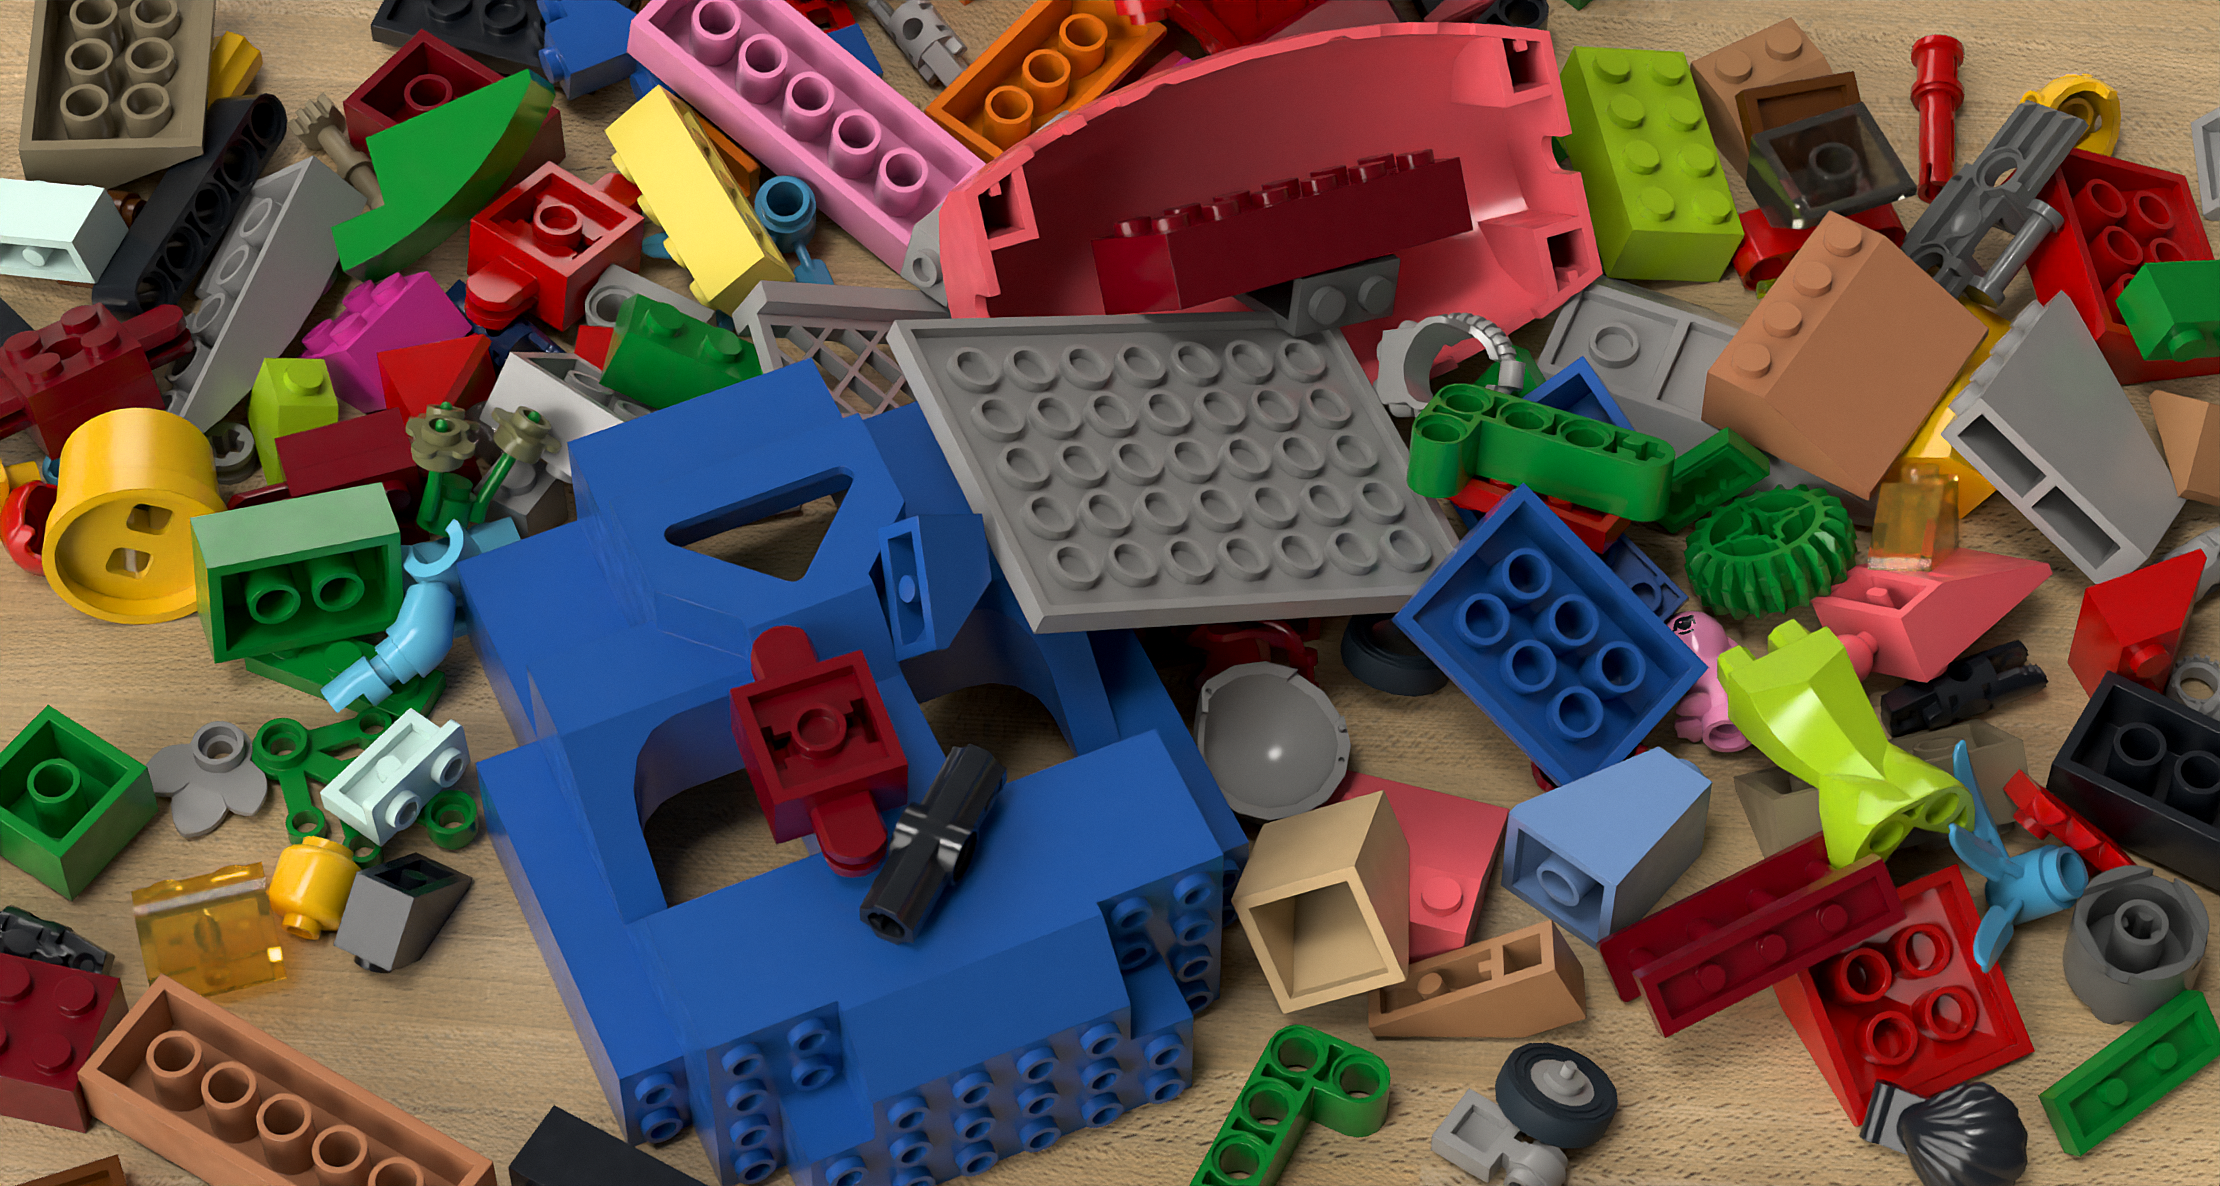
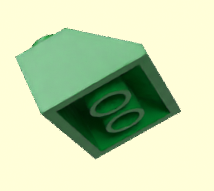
(672, 357)

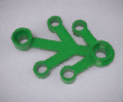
(311, 761)

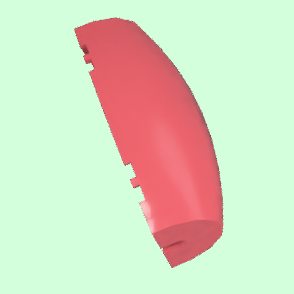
(1276, 111)

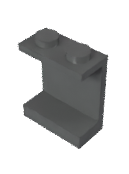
(1330, 297)

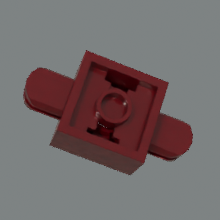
(84, 369)
(350, 456)
(819, 749)

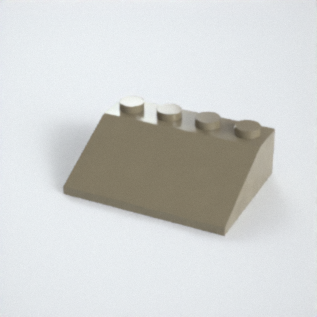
(115, 89)

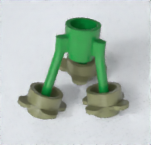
(443, 446)

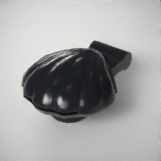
(1953, 1138)

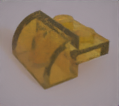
(210, 931)

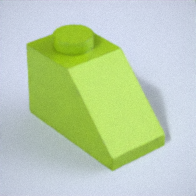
(286, 400)

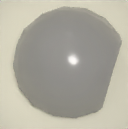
(1270, 741)

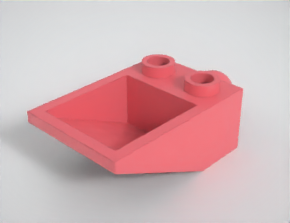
(1923, 620)

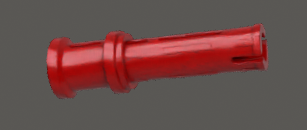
(1937, 98)

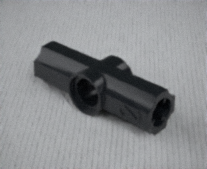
(933, 844)

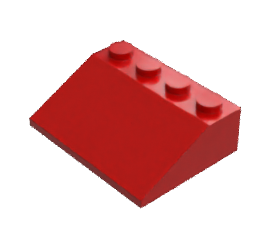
(2113, 224)

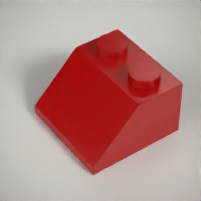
(2136, 623)

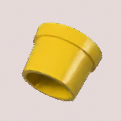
(120, 558)

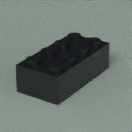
(2146, 776)

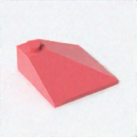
(1450, 858)

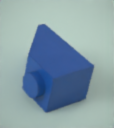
(932, 578)

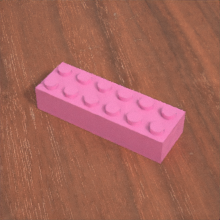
(806, 112)

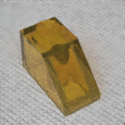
(1915, 520)

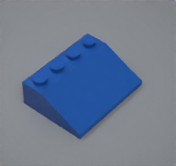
(1548, 640)

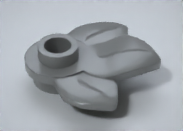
(208, 787)

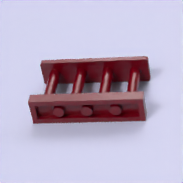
(1748, 932)

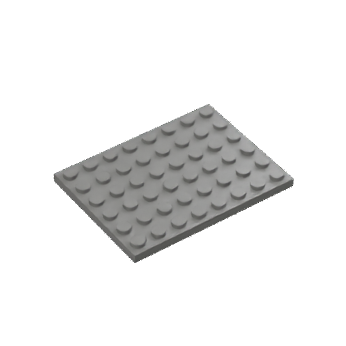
(1174, 467)

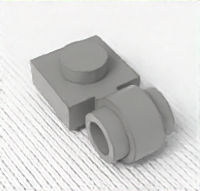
(1484, 1140)

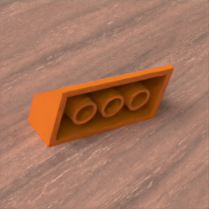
(1039, 67)

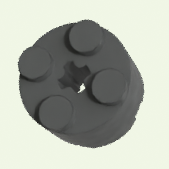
(2134, 943)

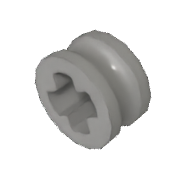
(235, 466)

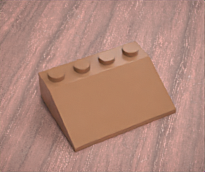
(1842, 358)

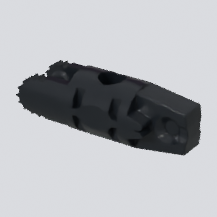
(1963, 690)
(50, 942)

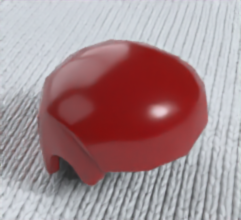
(24, 523)

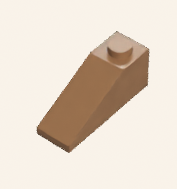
(1487, 989)

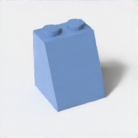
(1607, 843)

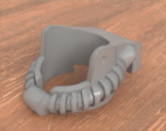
(1409, 352)

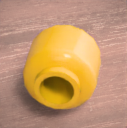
(312, 886)

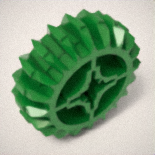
(1770, 551)

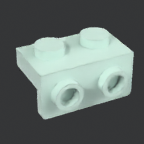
(397, 776)

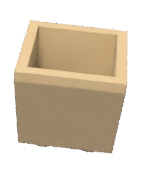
(1328, 902)

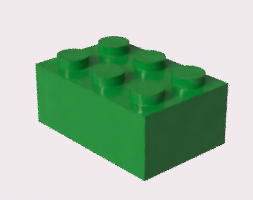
(297, 572)

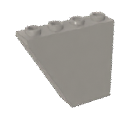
(2065, 442)

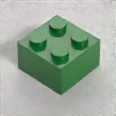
(69, 802)

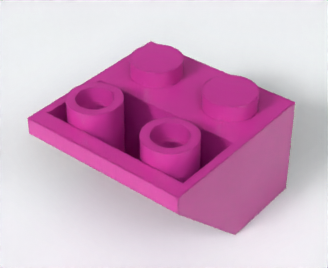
(380, 319)

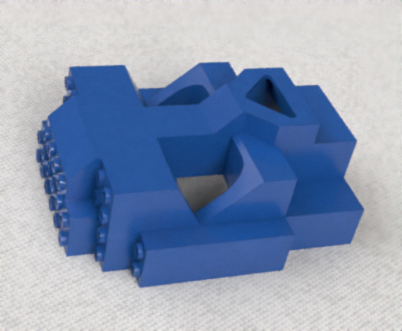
(767, 1009)

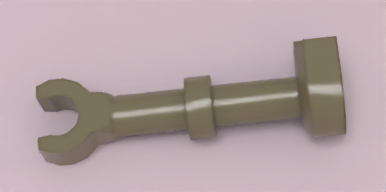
(322, 127)

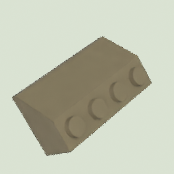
(1787, 808)

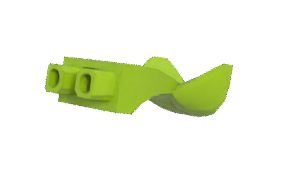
(1818, 724)

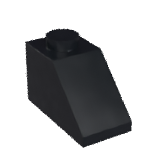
(398, 911)

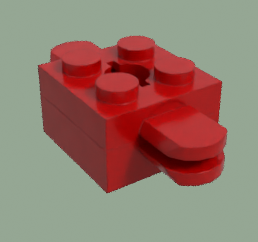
(549, 246)

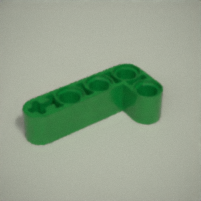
(1548, 449)
(1295, 1101)

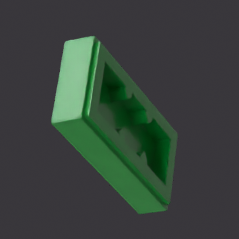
(1712, 476)

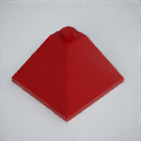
(1907, 1002)

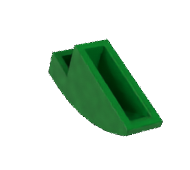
(441, 173)

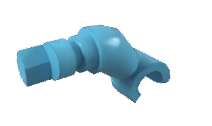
(419, 634)

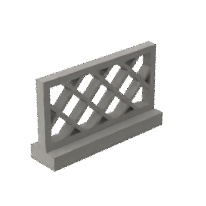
(837, 313)

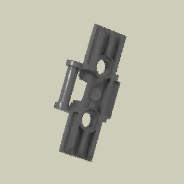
(1946, 234)

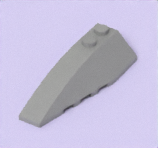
(260, 286)

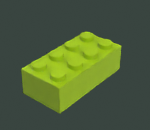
(1648, 165)

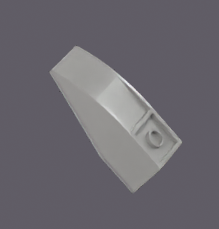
(1656, 365)

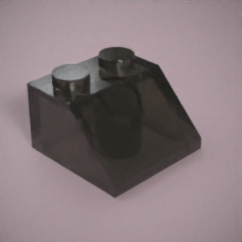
(1824, 165)

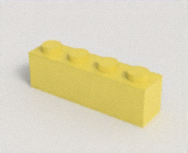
(695, 201)

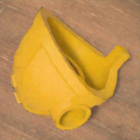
(2085, 99)

